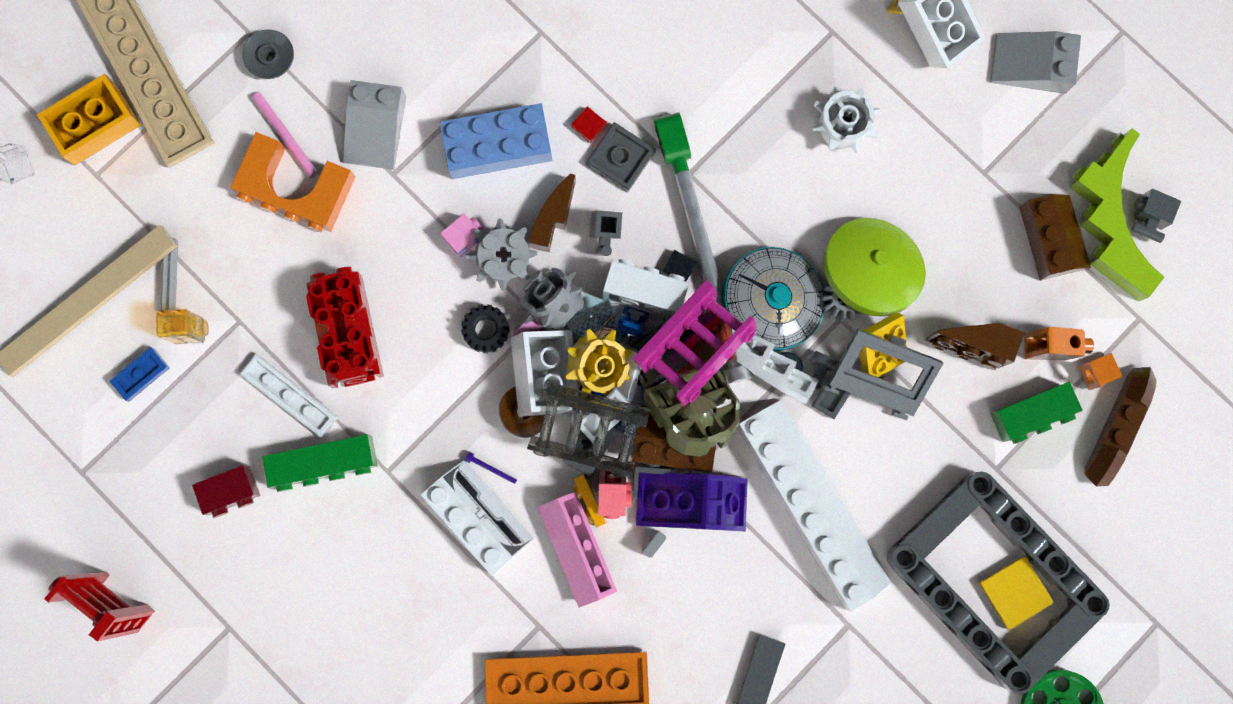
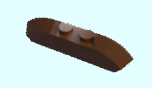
(1121, 426)

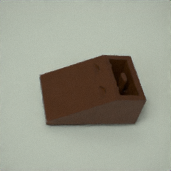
(990, 344)

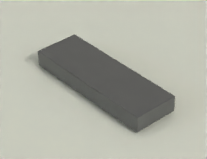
(761, 671)

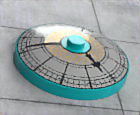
(778, 292)

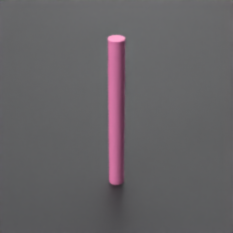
(284, 135)

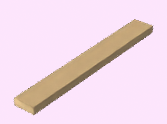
(86, 300)

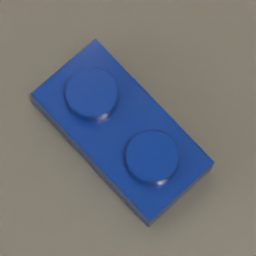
(139, 374)

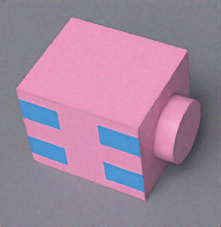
(461, 234)

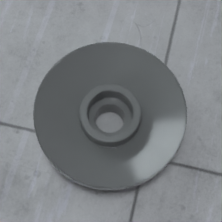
(262, 45)

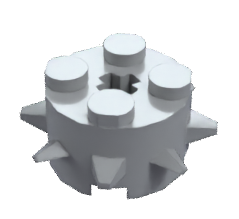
(512, 243)
(552, 299)

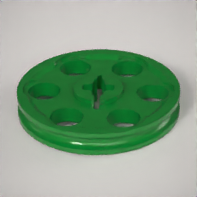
(1069, 695)

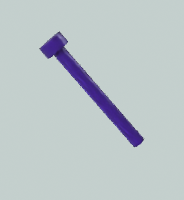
(470, 457)

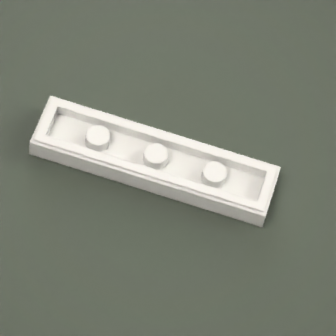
(289, 395)

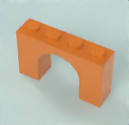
(317, 208)

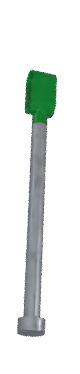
(677, 151)

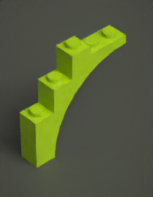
(1104, 219)

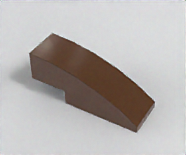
(552, 215)

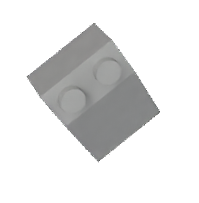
(1036, 60)
(373, 124)

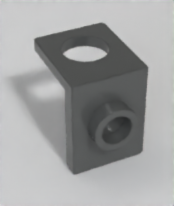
(648, 468)

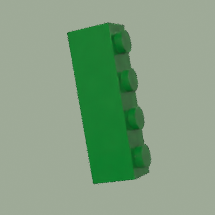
(319, 462)

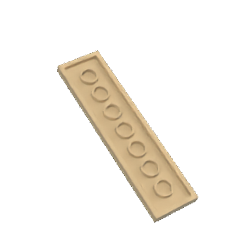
(148, 78)

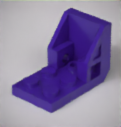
(692, 501)

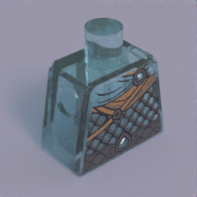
(599, 319)

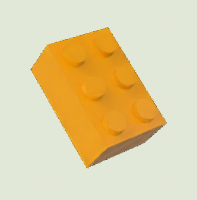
(89, 119)

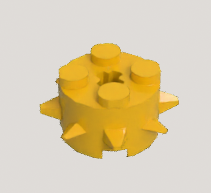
(585, 357)

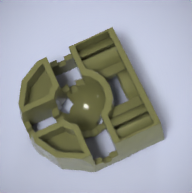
(690, 434)

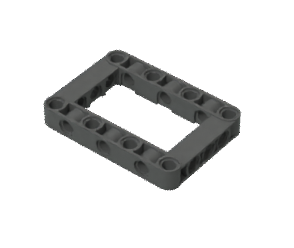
(961, 619)

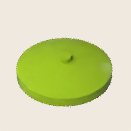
(874, 267)

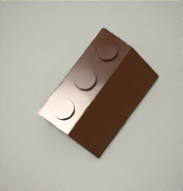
(1054, 236)
(653, 449)

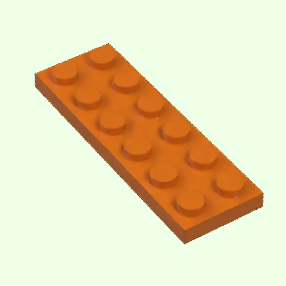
(568, 679)

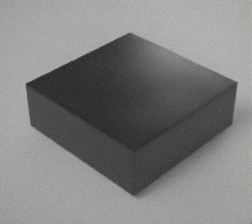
(679, 265)

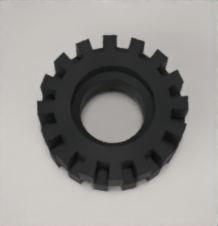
(481, 313)

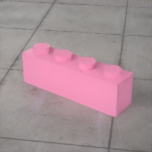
(577, 549)

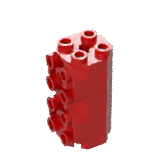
(343, 328)

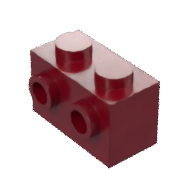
(225, 491)

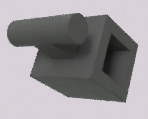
(1156, 211)
(605, 226)

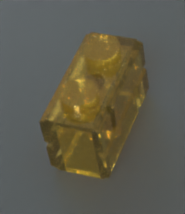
(181, 326)

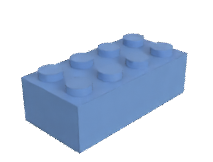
(496, 141)

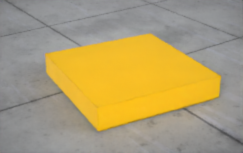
(1016, 592)

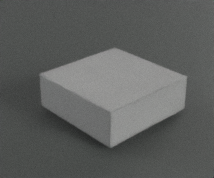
(655, 543)

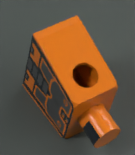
(1057, 344)

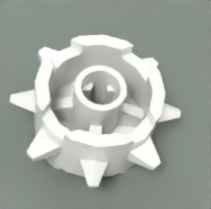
(852, 107)

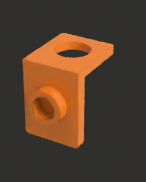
(1100, 371)

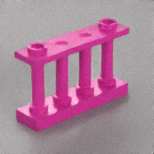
(685, 319)

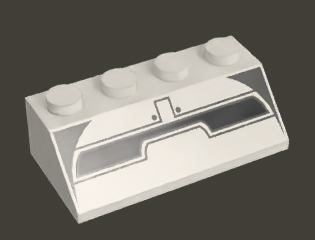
(477, 517)

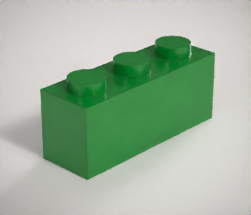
(1037, 413)

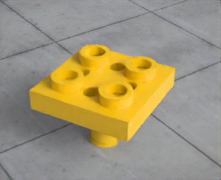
(875, 362)

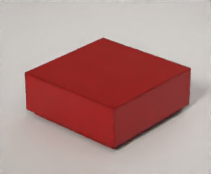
(588, 124)

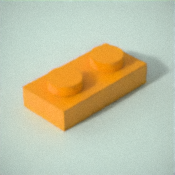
(585, 492)

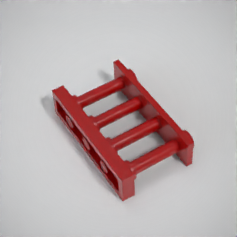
(108, 612)

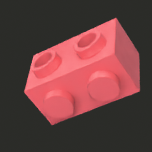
(614, 495)

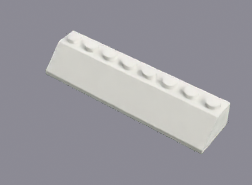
(814, 506)

